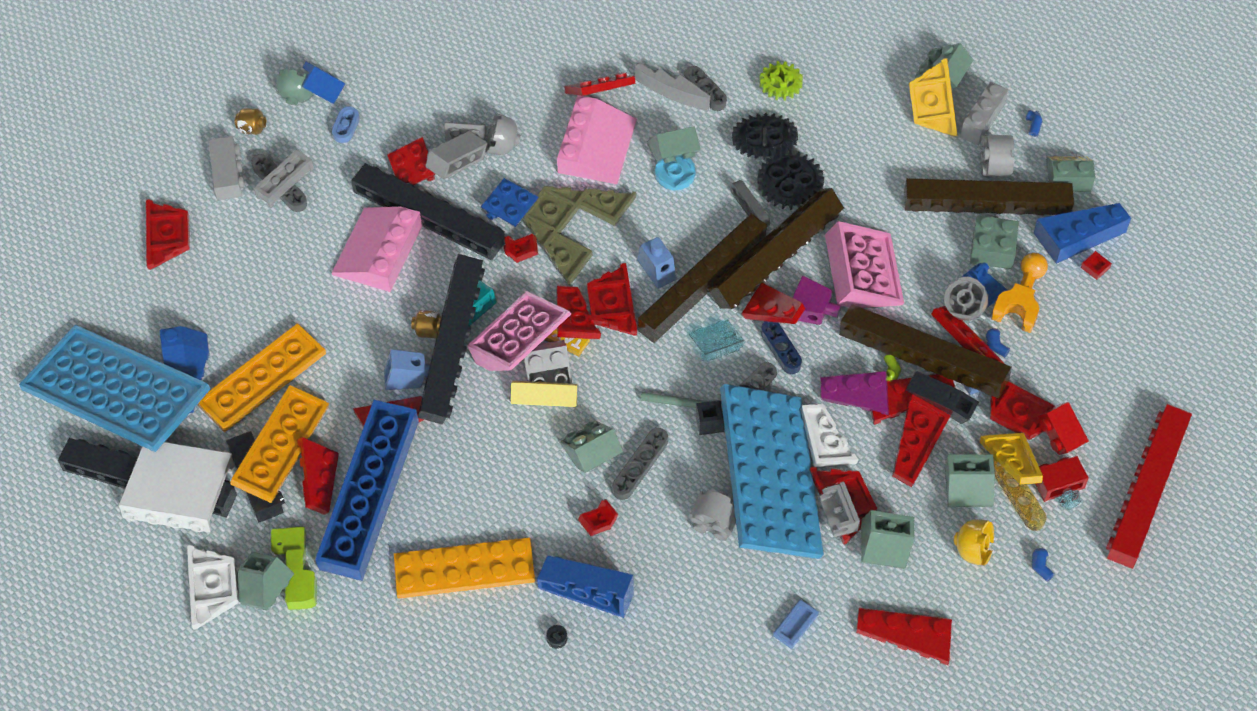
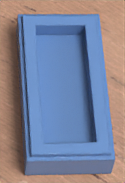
(795, 624)

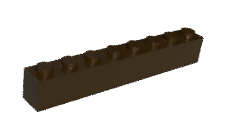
(988, 196)
(775, 249)
(694, 283)
(925, 351)

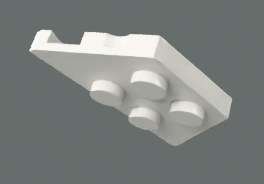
(210, 585)

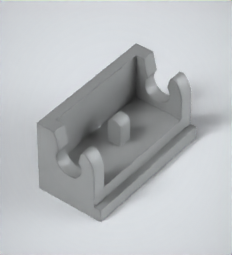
(839, 510)

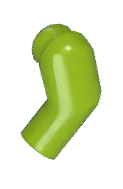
(893, 367)

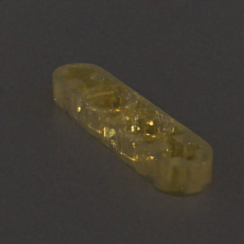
(1021, 490)

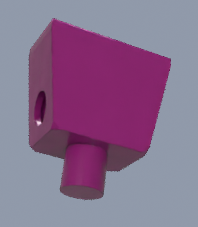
(816, 300)

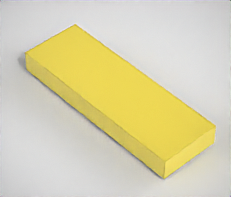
(544, 393)

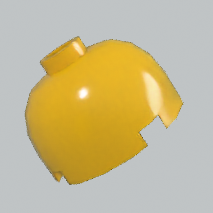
(974, 541)

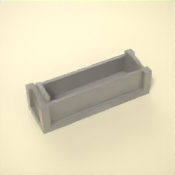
(283, 177)

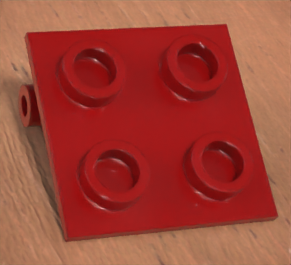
(410, 162)

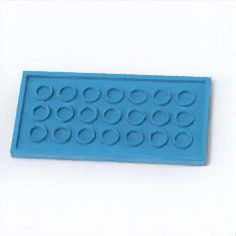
(115, 387)
(770, 472)

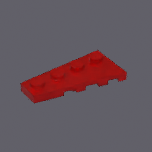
(919, 435)
(908, 631)

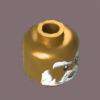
(250, 121)
(426, 323)

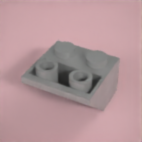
(548, 363)

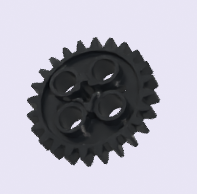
(749, 136)
(789, 175)

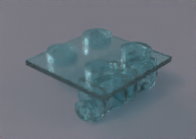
(717, 337)

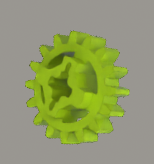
(781, 80)

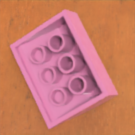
(595, 141)
(379, 246)
(863, 266)
(516, 332)

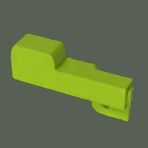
(302, 588)

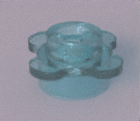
(1070, 499)

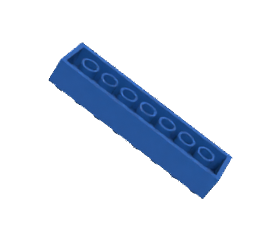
(367, 490)

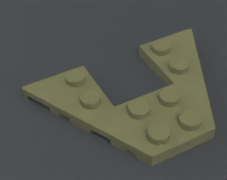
(555, 210)

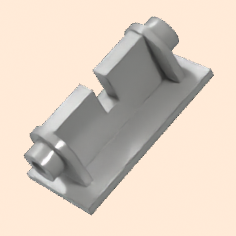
(453, 130)

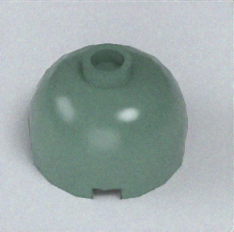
(290, 87)

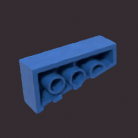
(1080, 230)
(587, 584)

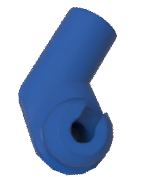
(1036, 123)
(994, 342)
(1039, 564)

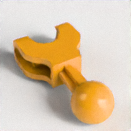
(1021, 296)

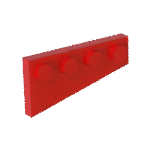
(899, 398)

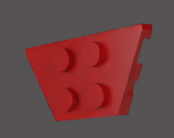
(165, 233)
(612, 301)
(1019, 410)
(856, 488)

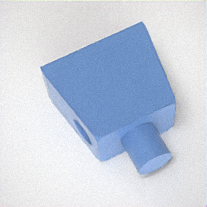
(654, 256)
(405, 370)

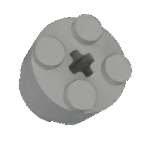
(997, 155)
(713, 514)

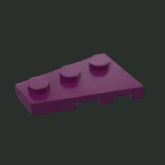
(858, 390)

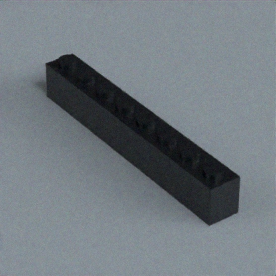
(435, 213)
(450, 339)
(116, 468)

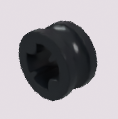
(560, 630)

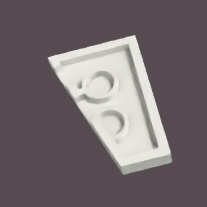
(824, 440)

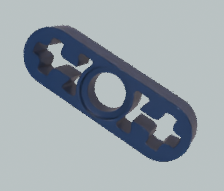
(781, 356)

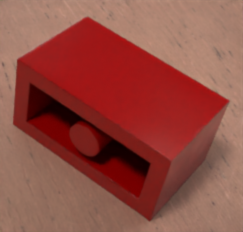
(1063, 428)
(1061, 477)

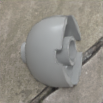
(502, 135)
(966, 298)

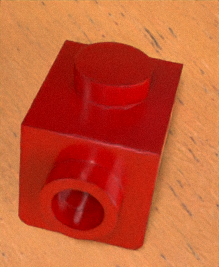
(521, 248)
(599, 519)

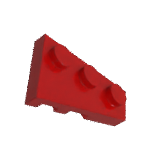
(319, 474)

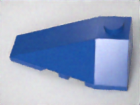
(185, 350)

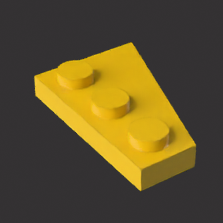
(1014, 456)

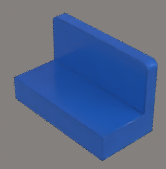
(322, 83)

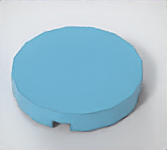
(676, 174)

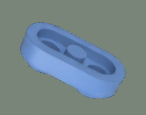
(345, 126)

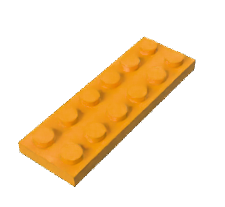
(261, 377)
(276, 446)
(464, 567)

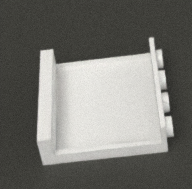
(176, 486)

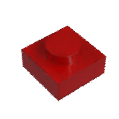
(1096, 265)

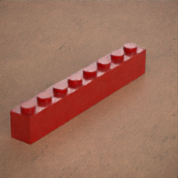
(1149, 486)

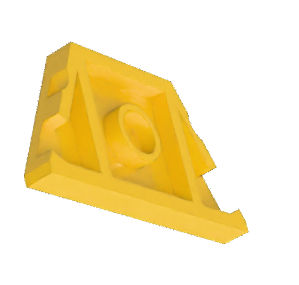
(933, 100)

